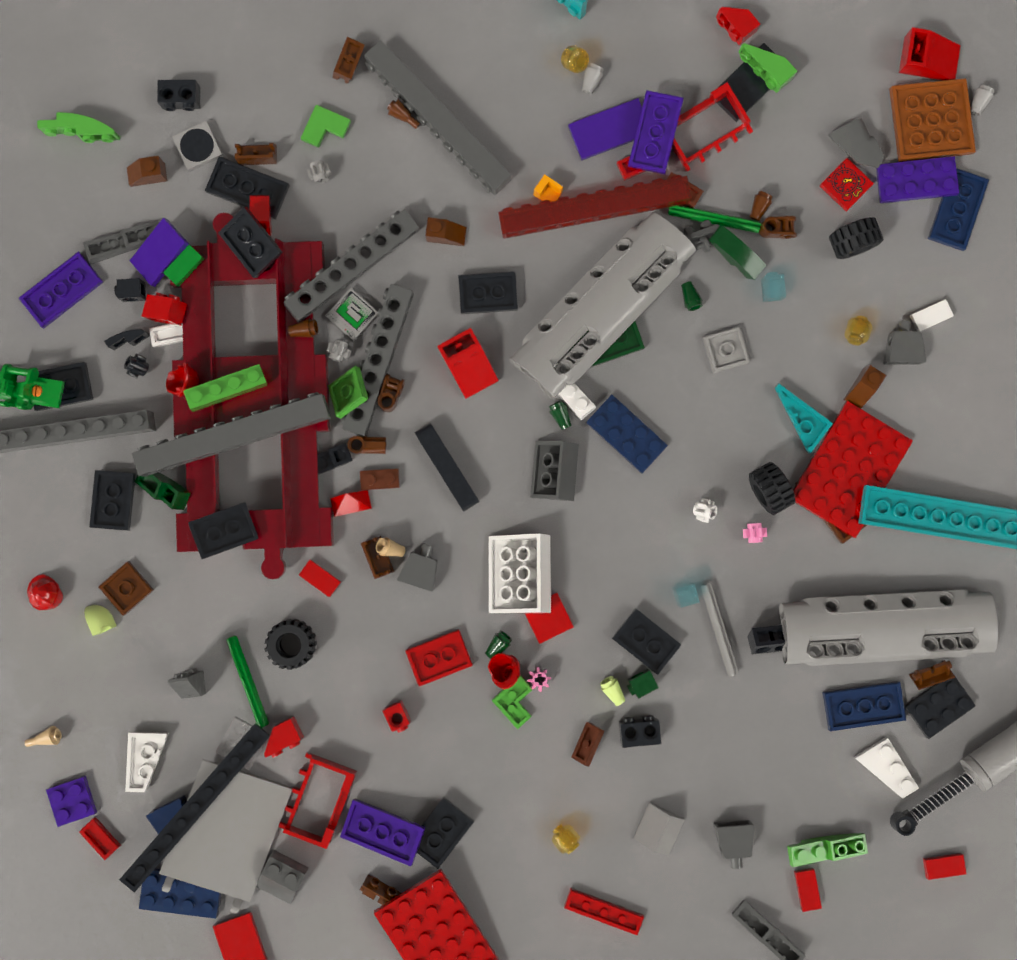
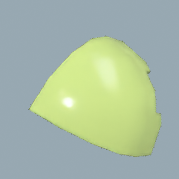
(98, 619)

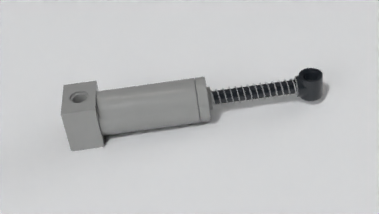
(981, 767)

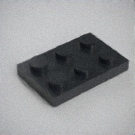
(250, 242)
(488, 292)
(76, 386)
(112, 500)
(223, 530)
(646, 641)
(939, 706)
(443, 832)

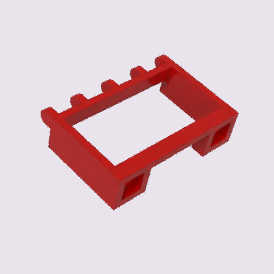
(715, 96)
(309, 837)

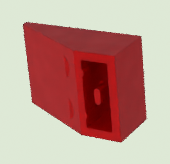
(929, 55)
(468, 363)

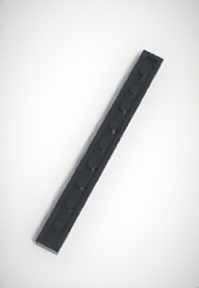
(194, 807)

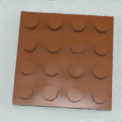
(932, 120)

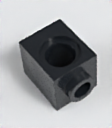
(130, 290)

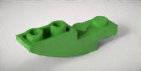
(73, 124)
(827, 848)

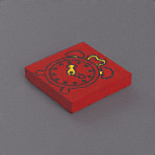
(846, 184)

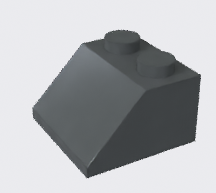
(282, 876)

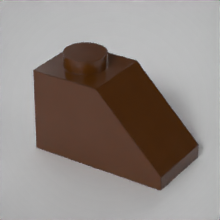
(147, 171)
(445, 232)
(865, 386)

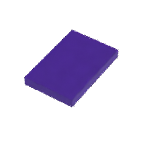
(158, 252)

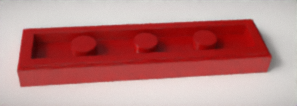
(604, 911)

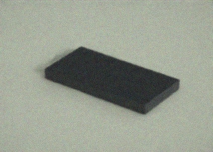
(746, 87)
(238, 182)

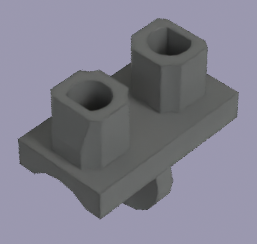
(700, 238)

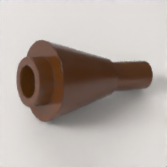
(398, 111)

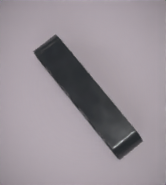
(447, 467)

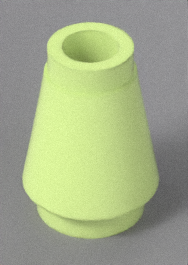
(612, 689)

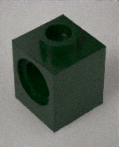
(642, 684)

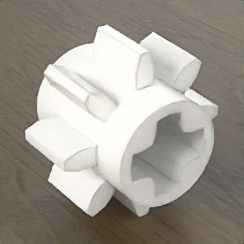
(705, 510)

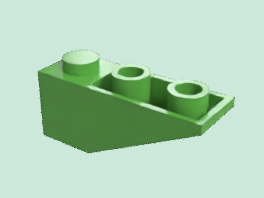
(771, 67)

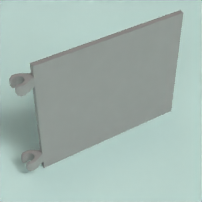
(230, 838)

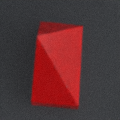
(350, 503)

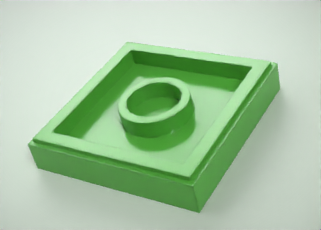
(348, 392)

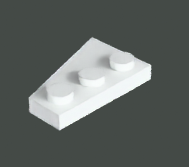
(142, 758)
(887, 765)

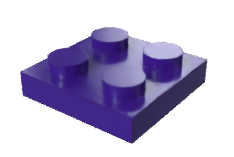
(71, 801)

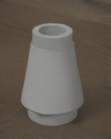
(592, 77)
(981, 99)

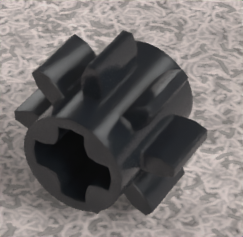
(136, 366)

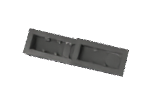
(119, 243)
(767, 933)

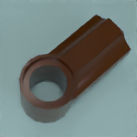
(370, 445)

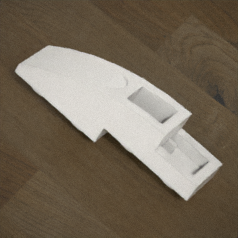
(576, 400)

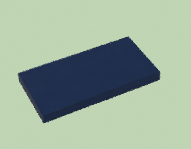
(958, 213)
(864, 706)

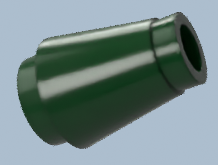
(691, 297)
(560, 414)
(499, 643)

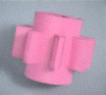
(755, 533)
(535, 675)

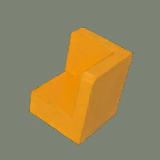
(548, 189)

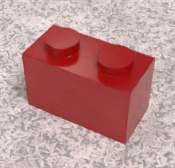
(164, 309)

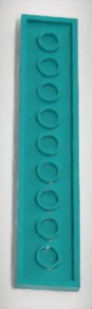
(938, 517)

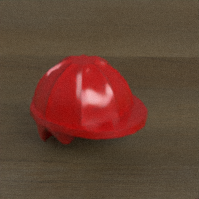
(181, 379)
(44, 593)
(504, 670)

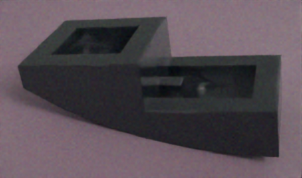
(132, 337)
(333, 458)

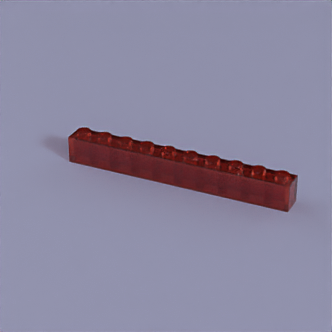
(595, 206)

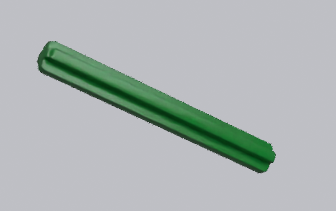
(715, 218)
(247, 681)

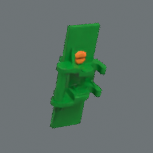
(28, 393)

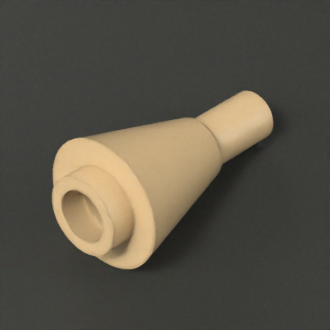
(48, 737)

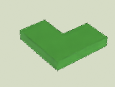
(322, 121)
(509, 702)

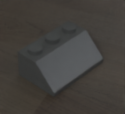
(554, 470)

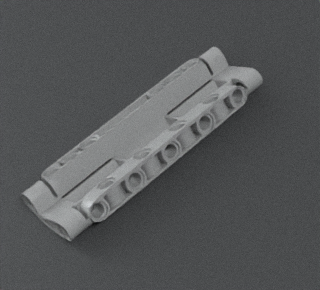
(603, 304)
(888, 628)

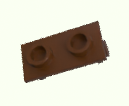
(932, 675)
(373, 886)

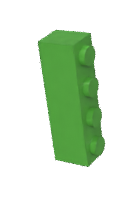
(225, 388)

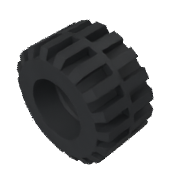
(856, 238)
(772, 488)
(274, 644)

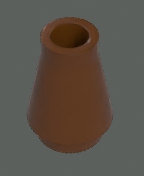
(760, 205)
(306, 328)

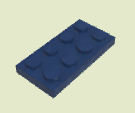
(626, 434)
(181, 899)

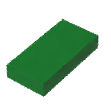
(183, 265)

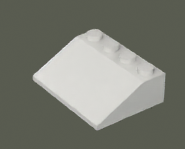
(519, 574)

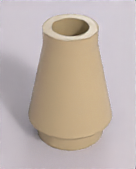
(388, 547)

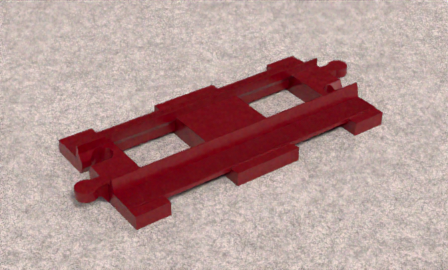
(288, 376)

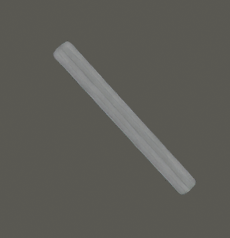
(719, 629)

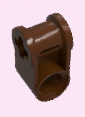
(782, 227)
(390, 389)

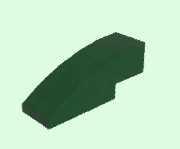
(737, 253)
(164, 489)

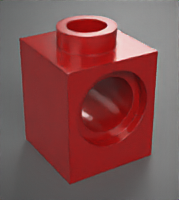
(397, 707)

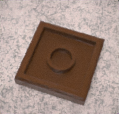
(126, 588)

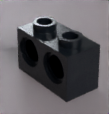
(179, 89)
(766, 639)
(639, 738)

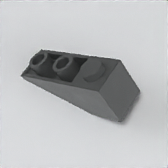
(188, 683)

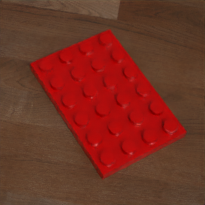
(851, 455)
(433, 923)

